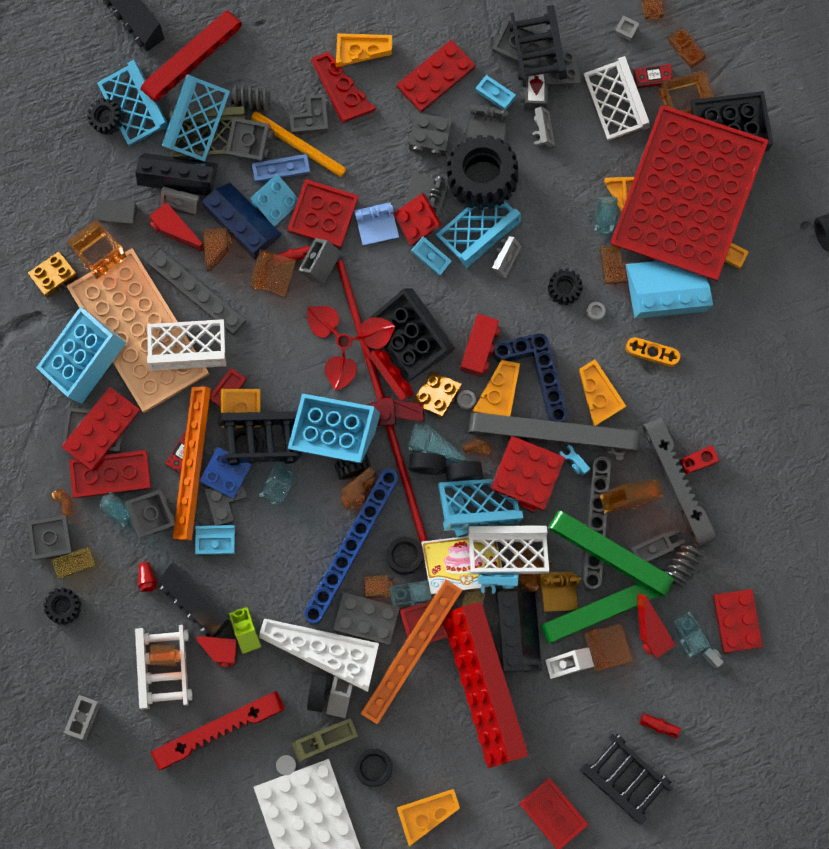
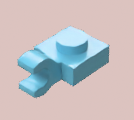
(578, 464)

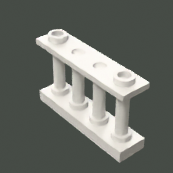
(145, 677)

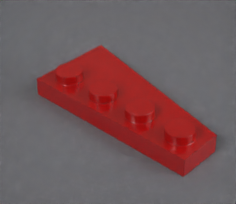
(344, 95)

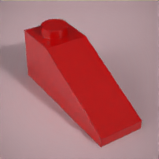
(172, 226)
(652, 631)

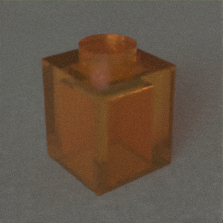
(377, 586)
(164, 655)

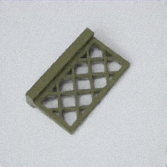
(227, 115)

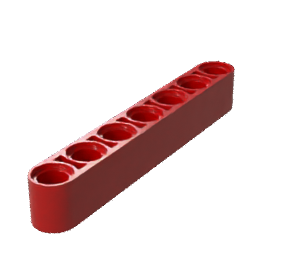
(191, 56)

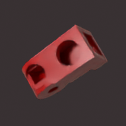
(699, 460)

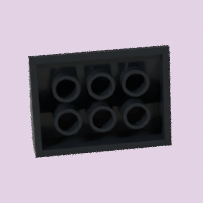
(739, 111)
(417, 337)

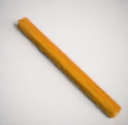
(301, 145)

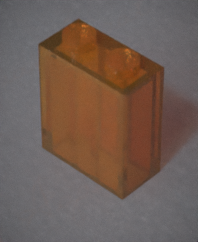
(631, 496)

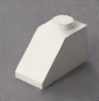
(569, 663)

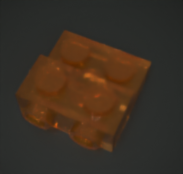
(355, 493)

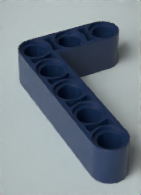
(541, 370)

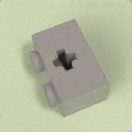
(82, 717)

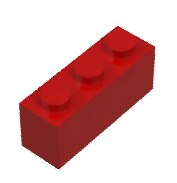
(480, 345)

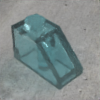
(605, 214)

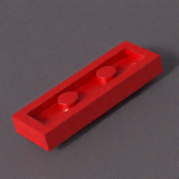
(391, 374)

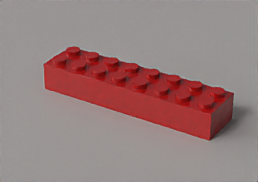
(484, 685)

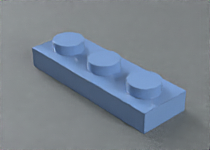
(284, 167)

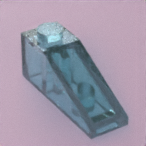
(429, 441)

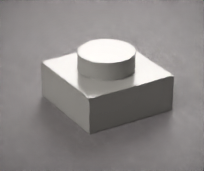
(626, 28)
(713, 657)

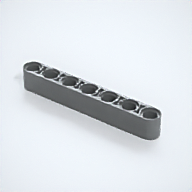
(593, 513)

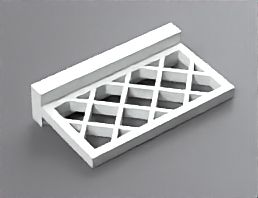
(632, 97)
(186, 360)
(508, 534)

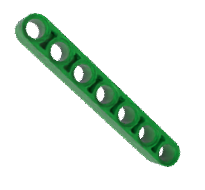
(611, 553)
(595, 613)

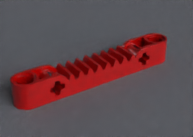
(168, 754)

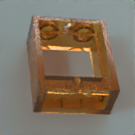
(697, 78)
(95, 232)

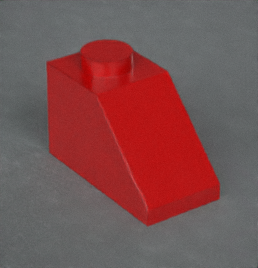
(220, 650)

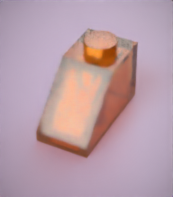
(216, 246)

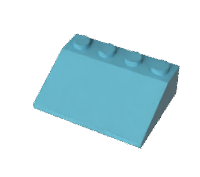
(666, 290)
(81, 355)
(333, 428)

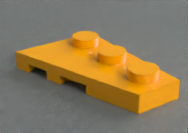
(500, 391)
(600, 394)

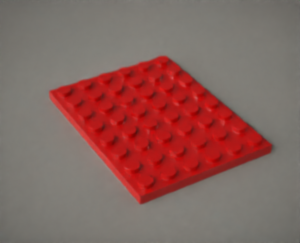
(689, 192)

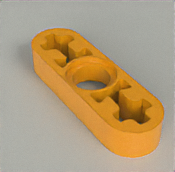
(664, 361)

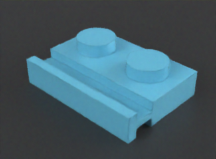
(215, 540)

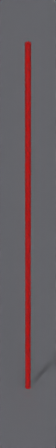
(379, 393)

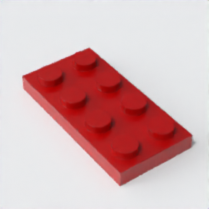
(436, 76)
(101, 428)
(113, 474)

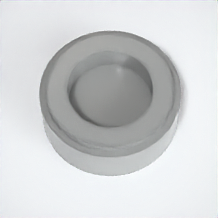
(596, 311)
(466, 400)
(286, 765)

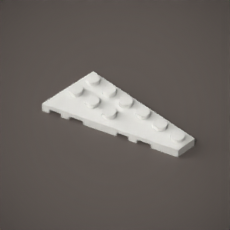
(337, 654)

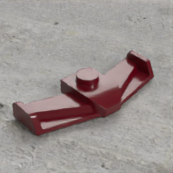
(393, 408)

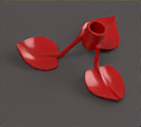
(337, 369)

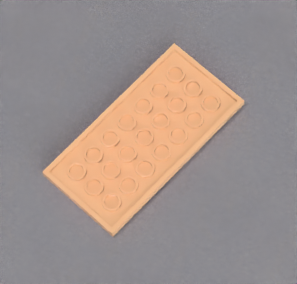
(126, 303)

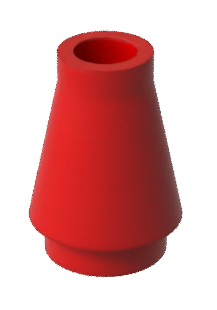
(147, 580)

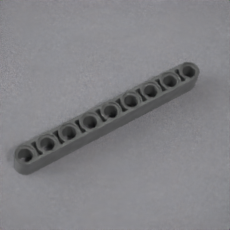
(554, 432)

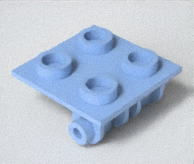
(376, 223)

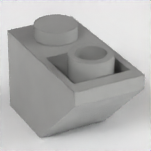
(339, 697)

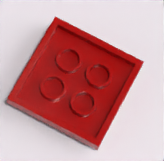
(323, 213)
(527, 473)

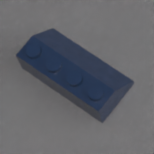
(240, 219)

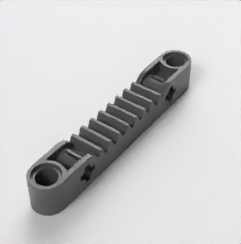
(699, 529)

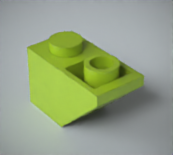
(244, 630)

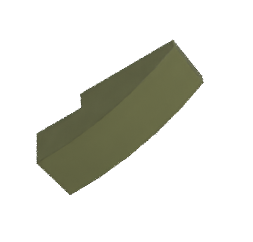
(324, 739)

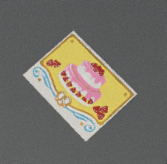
(451, 561)

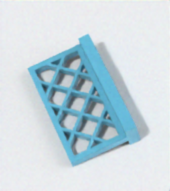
(151, 107)
(179, 113)
(487, 240)
(485, 518)

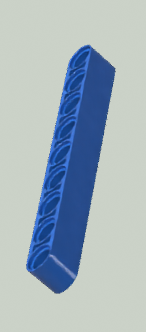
(352, 536)

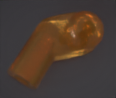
(477, 445)
(64, 499)

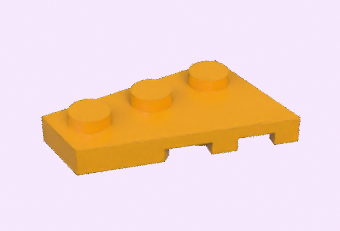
(361, 47)
(426, 814)

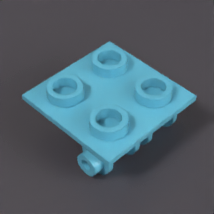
(275, 200)

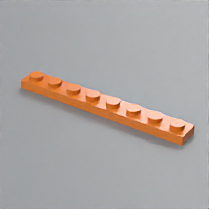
(191, 463)
(411, 651)

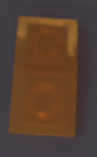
(686, 48)

